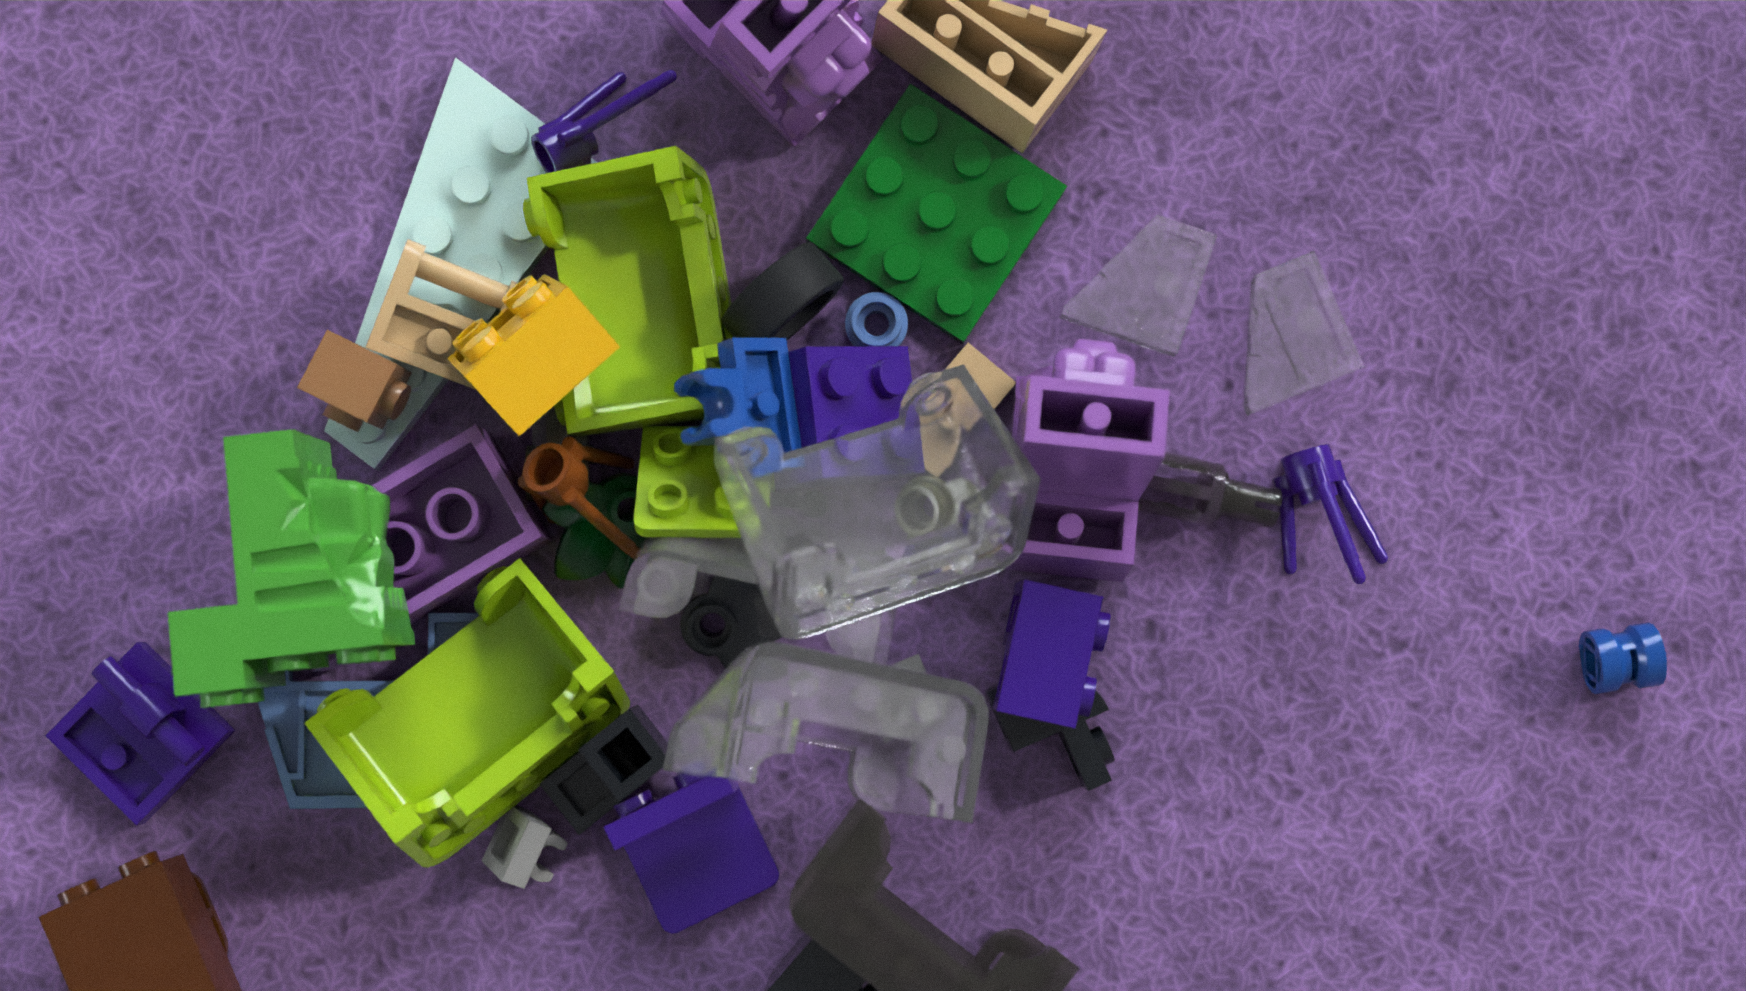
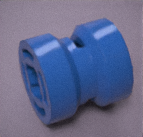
(1623, 658)

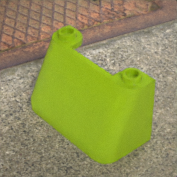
(650, 266)
(472, 719)

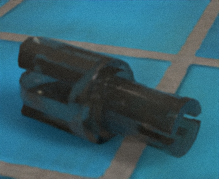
(1213, 495)

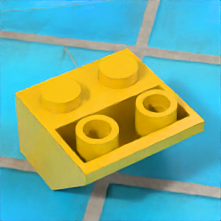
(531, 350)

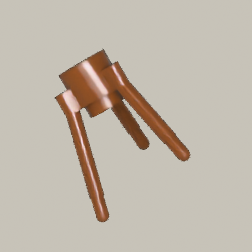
(559, 476)

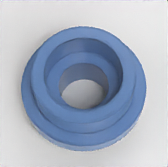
(881, 304)

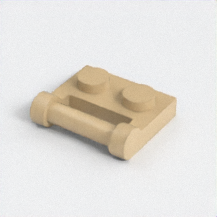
(423, 331)

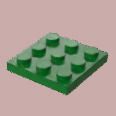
(936, 213)

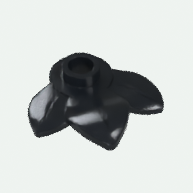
(744, 618)

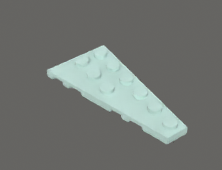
(464, 211)

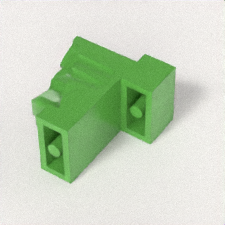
(306, 576)

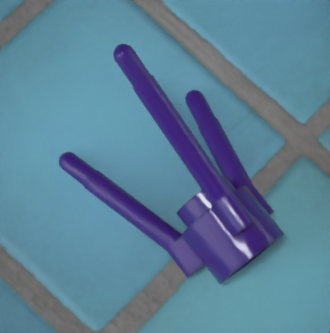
(570, 140)
(1319, 478)

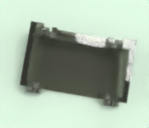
(887, 941)

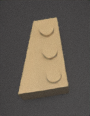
(989, 58)

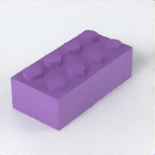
(455, 521)

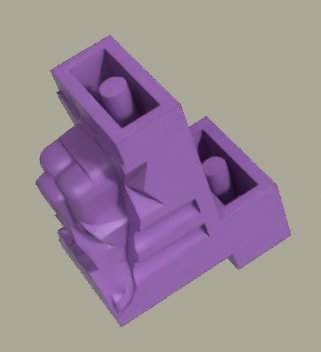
(781, 54)
(1095, 454)

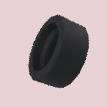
(784, 295)

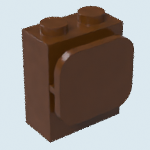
(141, 932)

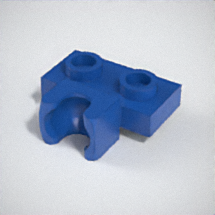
(746, 391)

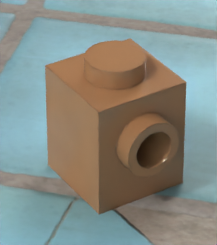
(355, 383)

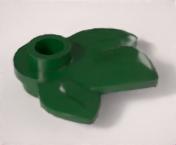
(582, 547)

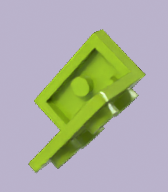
(679, 489)

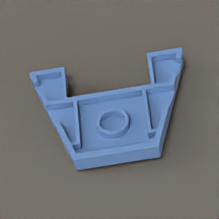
(302, 764)

